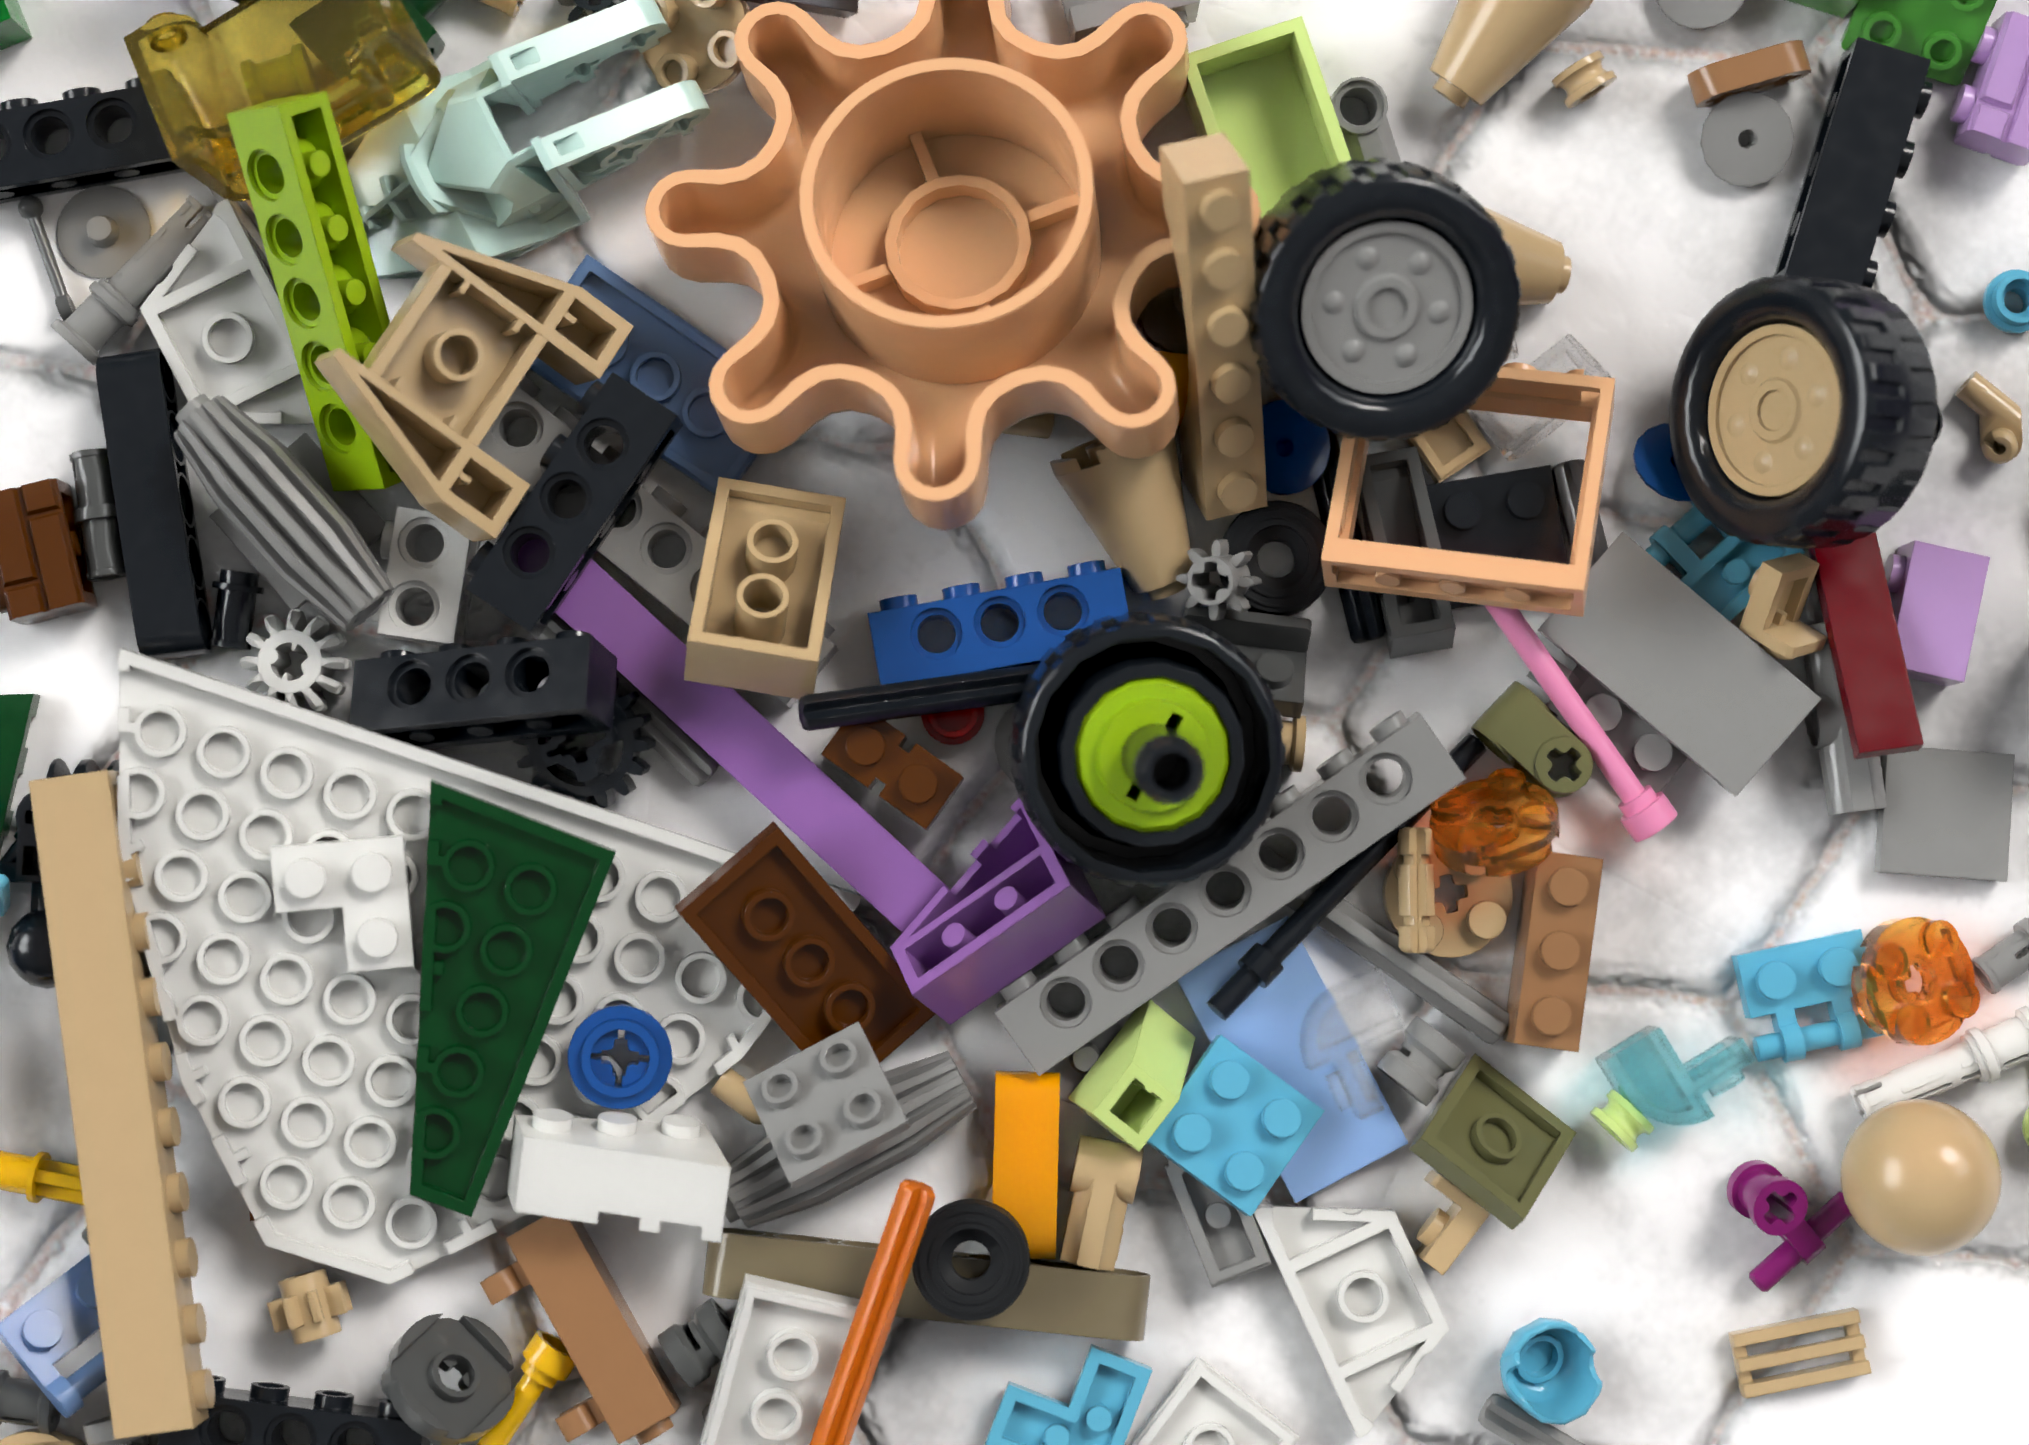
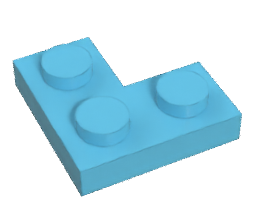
(1096, 1414)

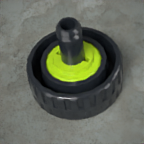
(1146, 749)

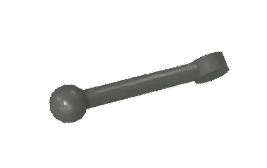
(31, 209)

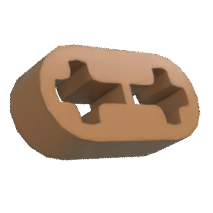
(1749, 73)

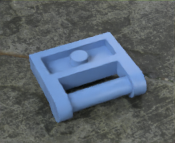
(50, 1329)

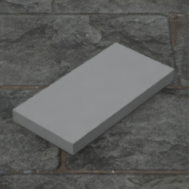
(1681, 666)

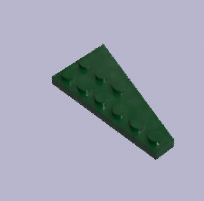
(496, 949)

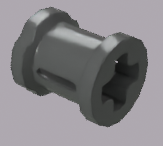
(26, 1404)

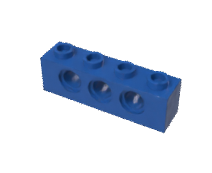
(963, 606)

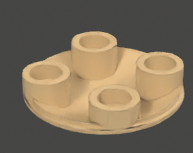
(698, 44)

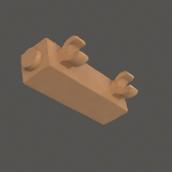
(595, 1328)

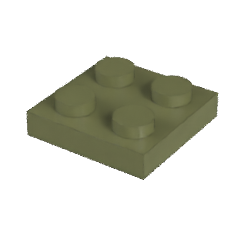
(1493, 1141)

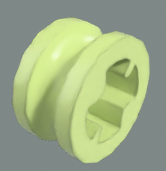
(1622, 1120)

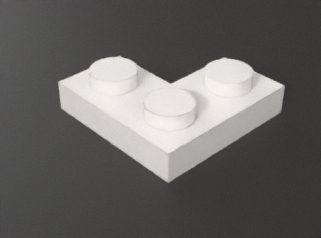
(364, 879)

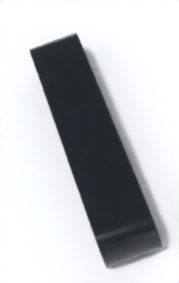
(154, 505)

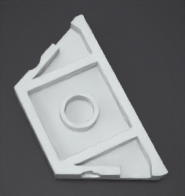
(226, 325)
(1357, 1299)

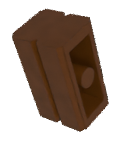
(42, 554)

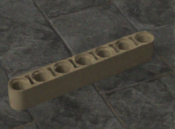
(1054, 1299)

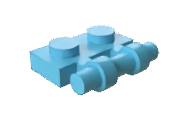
(1723, 572)
(1800, 976)

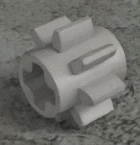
(1210, 594)

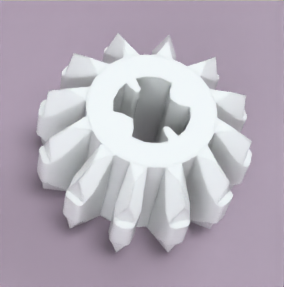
(275, 657)

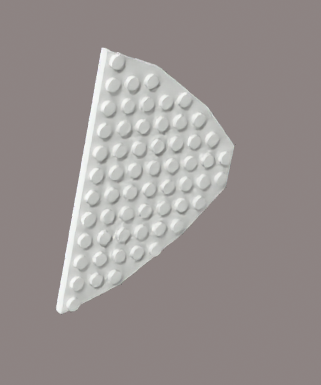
(315, 1064)

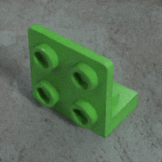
(1927, 28)

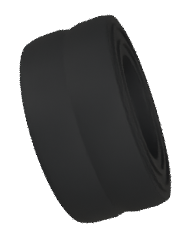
(1305, 537)
(980, 1296)

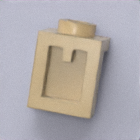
(1448, 1232)

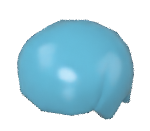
(1550, 1371)

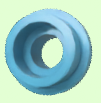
(1994, 306)

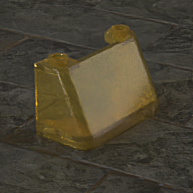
(270, 50)

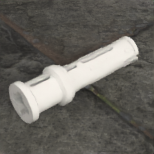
(1976, 1056)

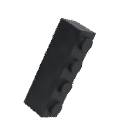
(1855, 164)

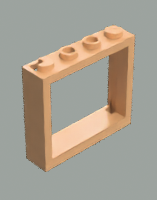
(1472, 576)

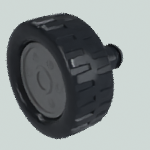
(1382, 299)

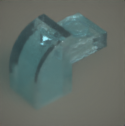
(1664, 1088)

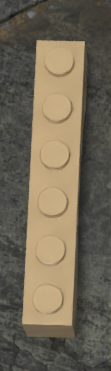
(1213, 247)

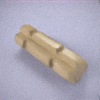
(1416, 890)

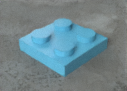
(1235, 1125)

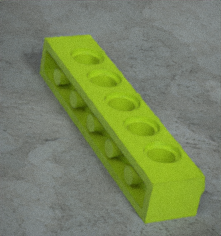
(317, 263)

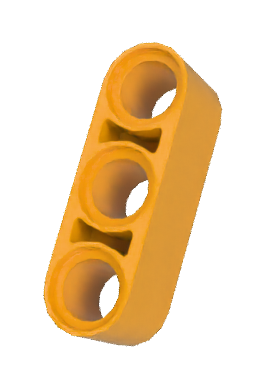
(1028, 1154)

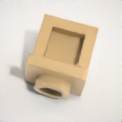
(1776, 604)

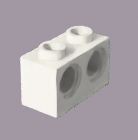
(441, 578)

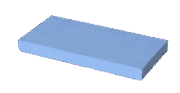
(1269, 1031)

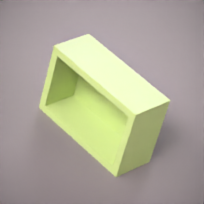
(1269, 105)

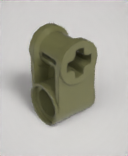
(1522, 735)

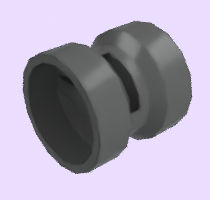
(698, 1343)

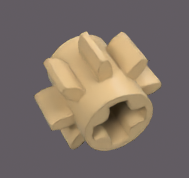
(309, 1306)

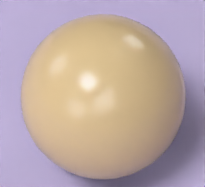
(1920, 1177)

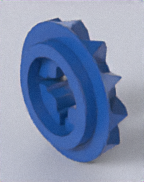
(642, 1077)

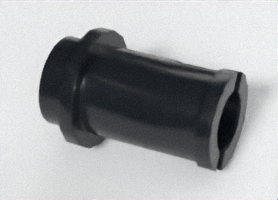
(234, 608)

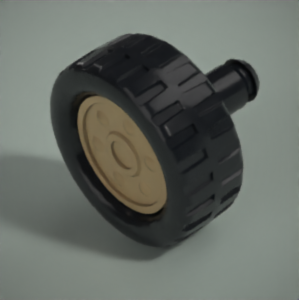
(1803, 412)

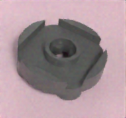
(428, 1404)

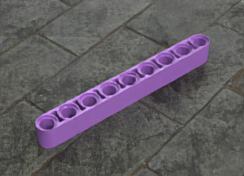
(746, 745)

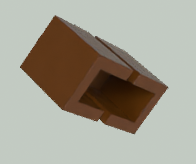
(914, 781)

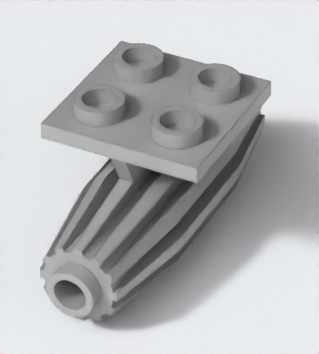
(285, 513)
(838, 1123)

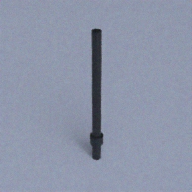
(1263, 962)

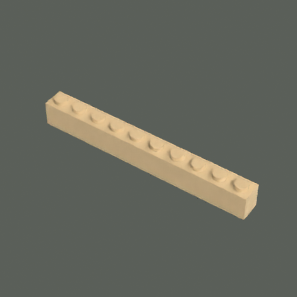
(121, 1111)

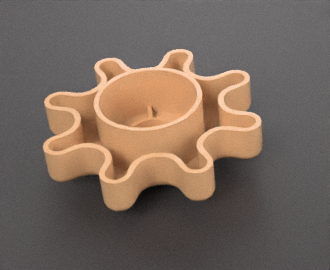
(942, 237)

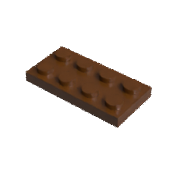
(801, 948)

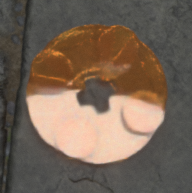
(1466, 816)
(1946, 974)

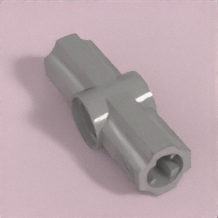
(1847, 782)

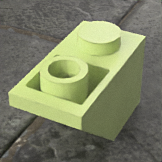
(1137, 1076)

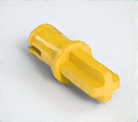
(40, 1177)

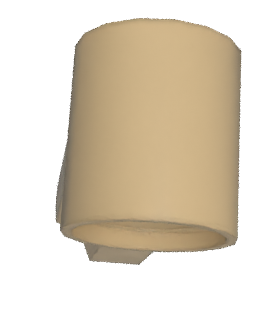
(1102, 1186)

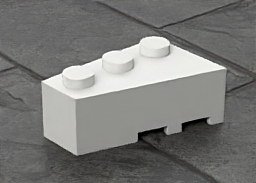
(618, 1168)

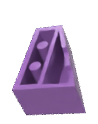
(996, 921)

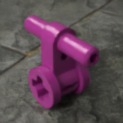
(1779, 1209)

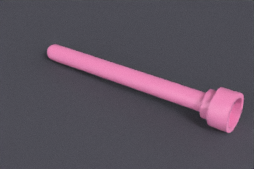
(1642, 808)

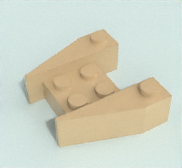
(454, 366)

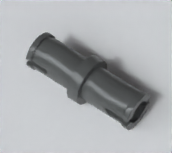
(97, 515)

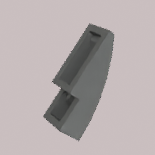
(1400, 513)

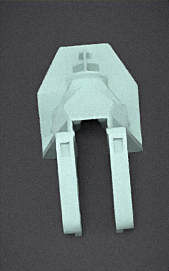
(455, 176)

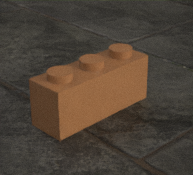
(1553, 952)

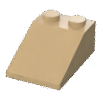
(764, 589)

